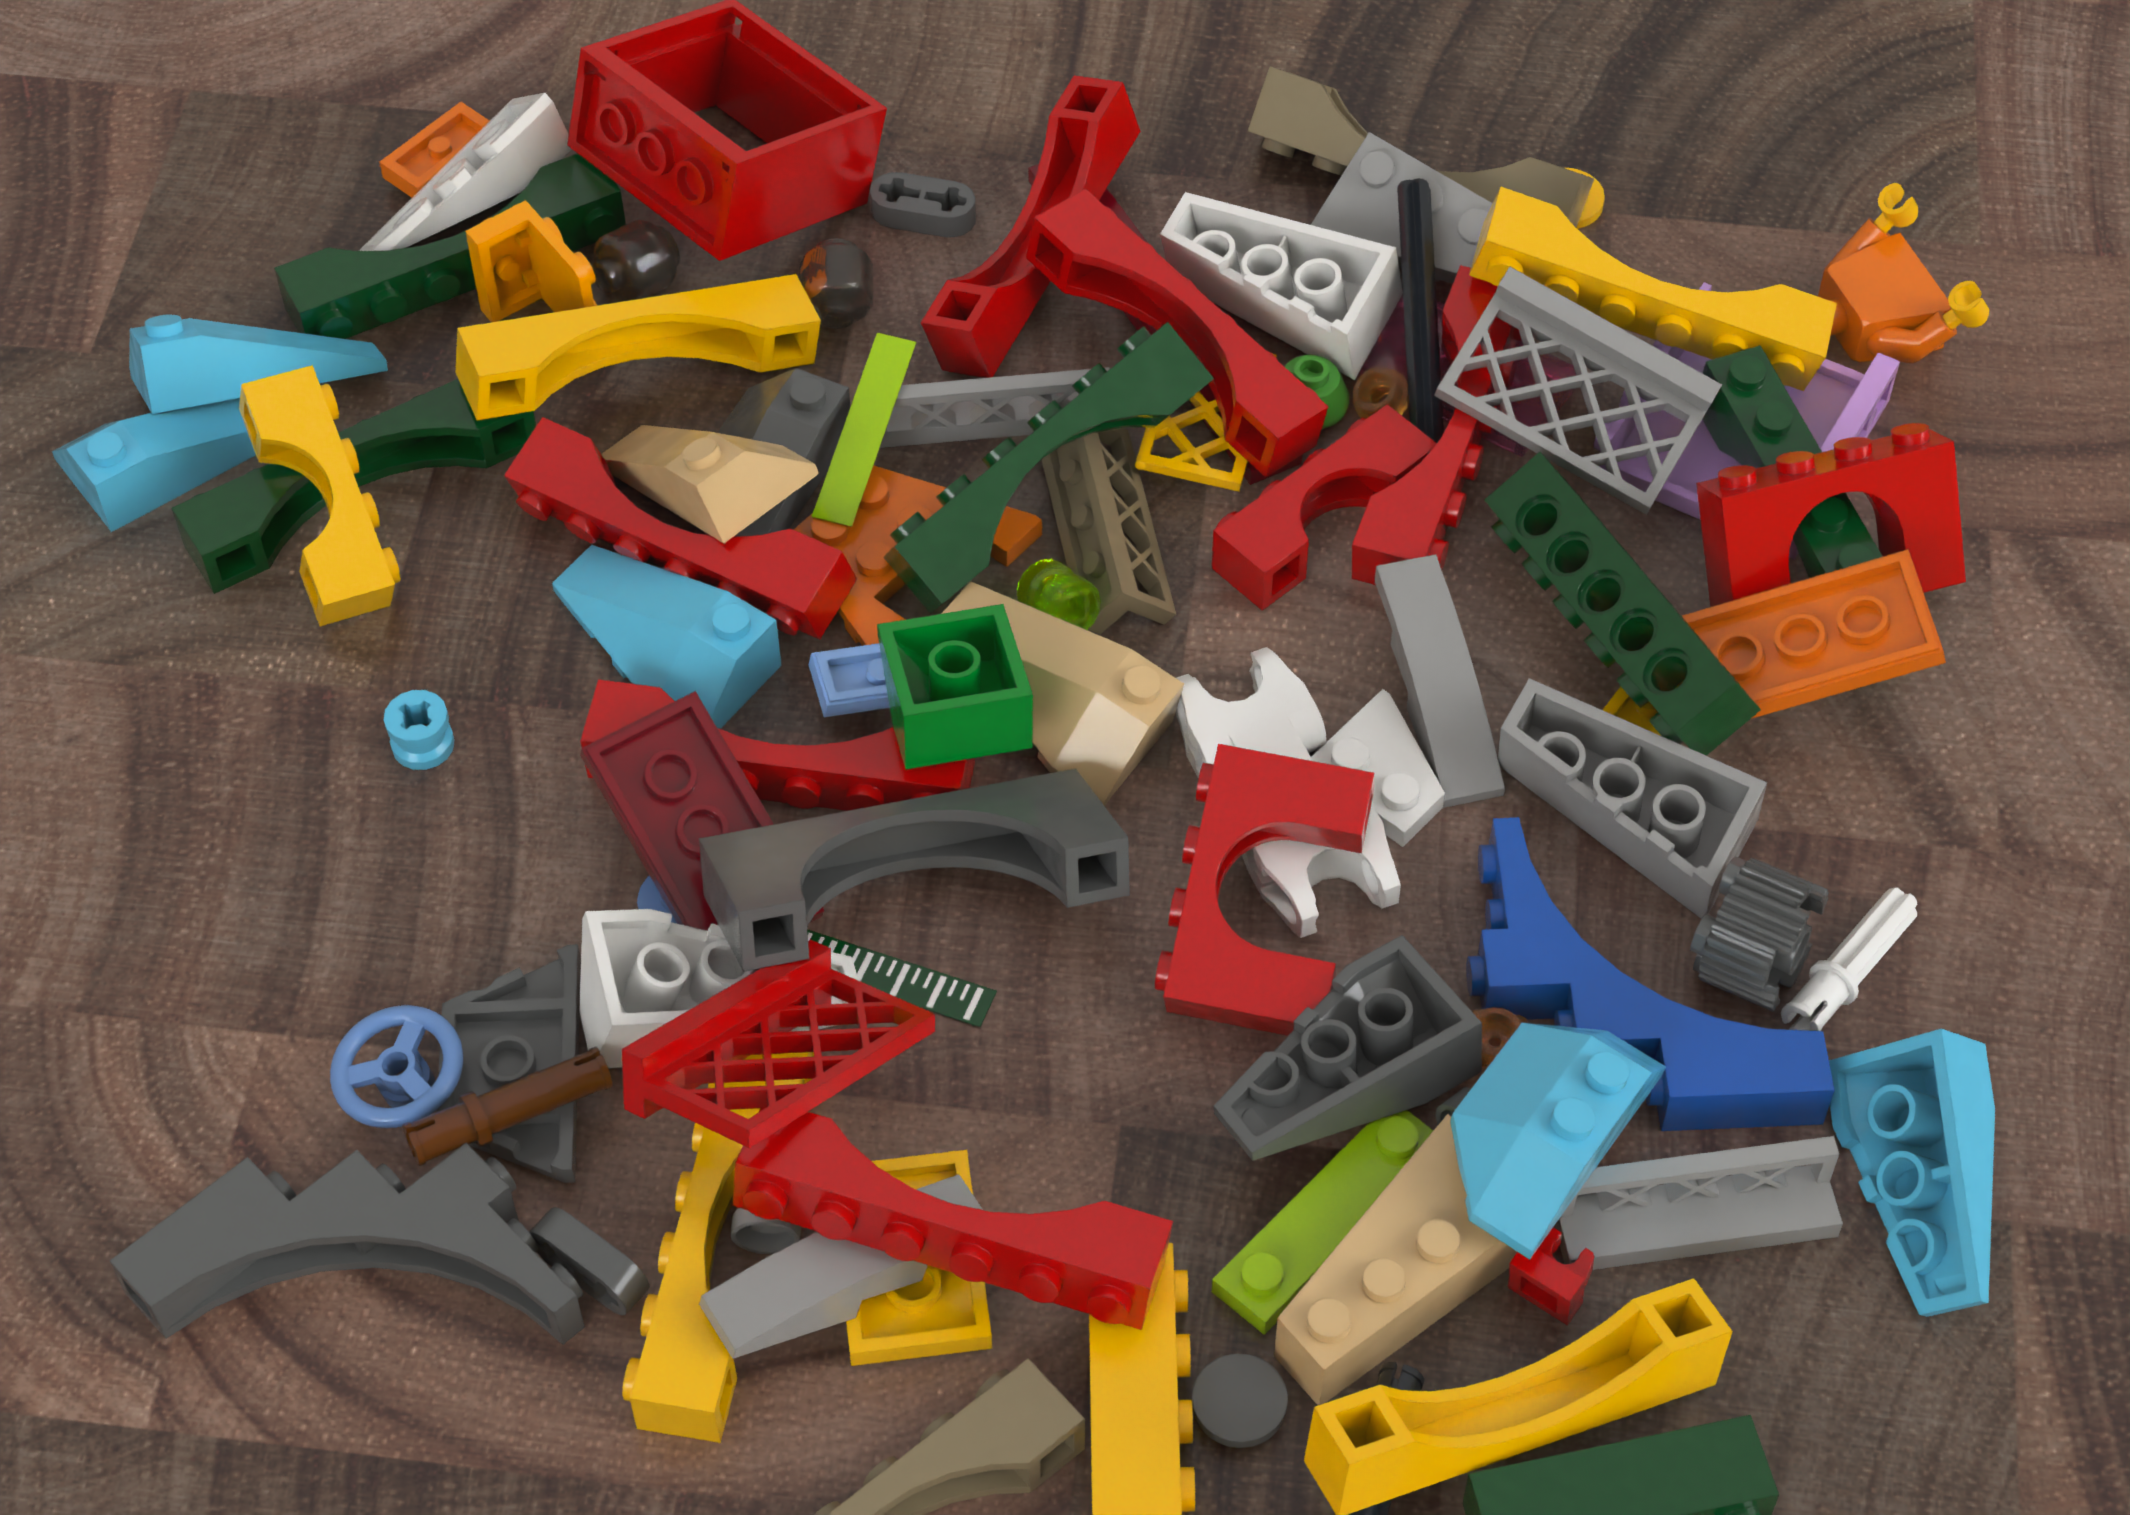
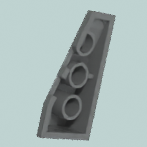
(800, 414)

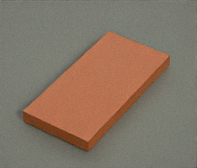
(1824, 633)

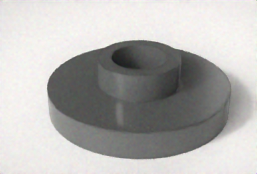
(1239, 1400)

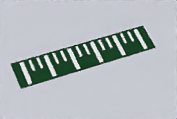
(915, 983)

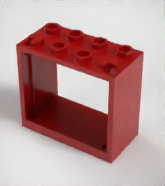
(642, 130)

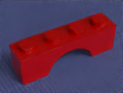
(1265, 543)

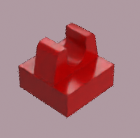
(1548, 1283)

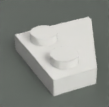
(1404, 783)

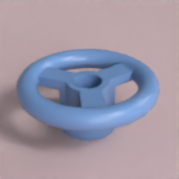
(414, 1091)

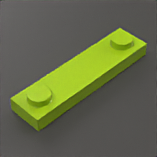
(1310, 1227)

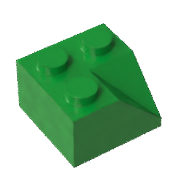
(956, 686)

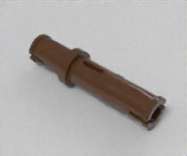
(506, 1106)

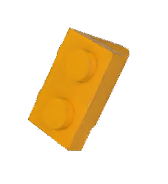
(526, 260)

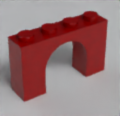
(1907, 477)
(1250, 802)

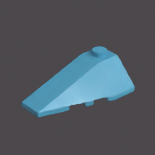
(205, 361)
(154, 458)
(672, 630)
(1925, 1150)

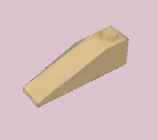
(708, 476)

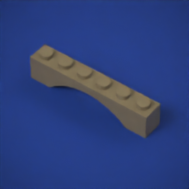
(1314, 119)
(997, 1444)

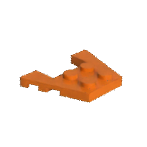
(886, 505)

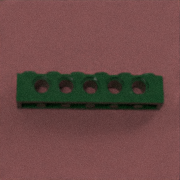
(1620, 607)

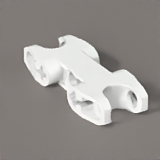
(1287, 723)

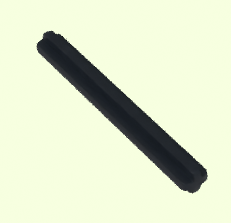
(1420, 306)

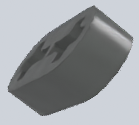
(923, 204)
(591, 1260)

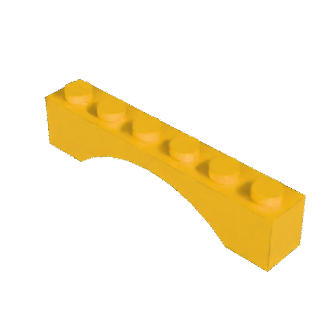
(1549, 249)
(524, 360)
(684, 1370)
(1405, 1440)

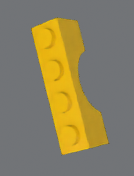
(295, 428)

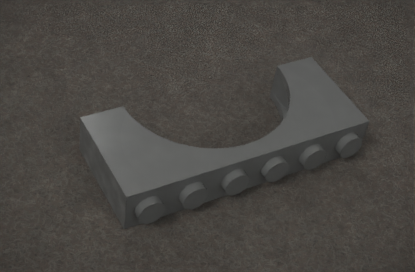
(1039, 828)

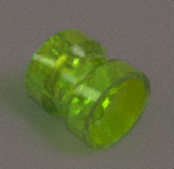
(1059, 592)

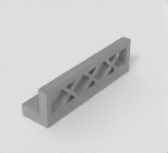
(975, 407)
(1701, 1207)

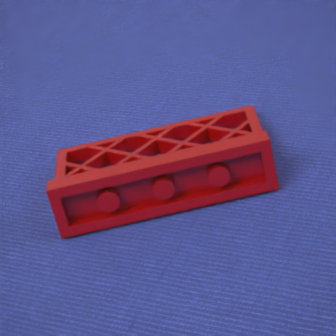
(758, 1020)

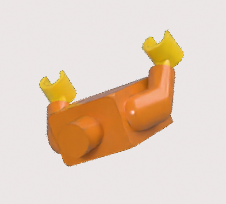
(1888, 295)

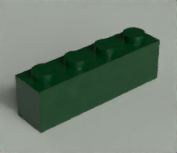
(1676, 1472)

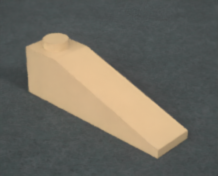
(1092, 698)

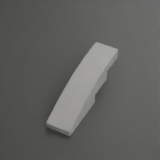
(1439, 680)
(811, 1285)

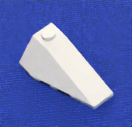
(482, 174)
(649, 971)

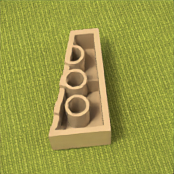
(1389, 1275)

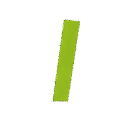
(864, 429)

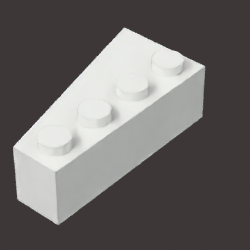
(1287, 276)

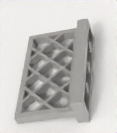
(1590, 344)

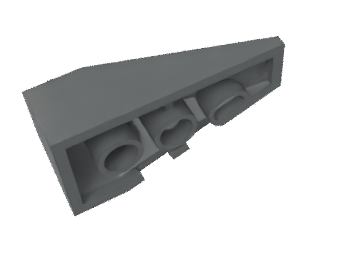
(1367, 1051)

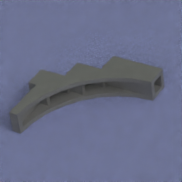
(259, 1233)

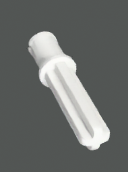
(1837, 979)

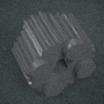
(1757, 932)

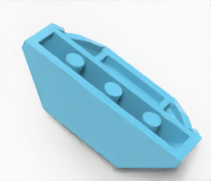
(1544, 1125)

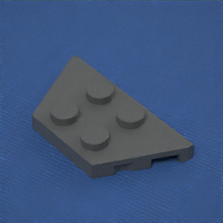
(511, 1032)

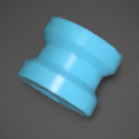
(411, 741)

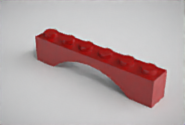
(1099, 258)
(985, 309)
(1414, 512)
(776, 572)
(804, 776)
(1081, 1258)

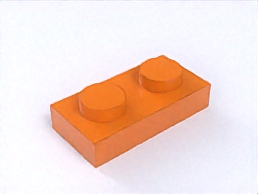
(431, 149)

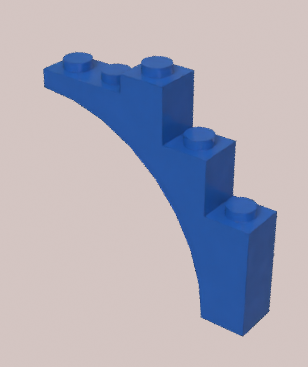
(1715, 1067)

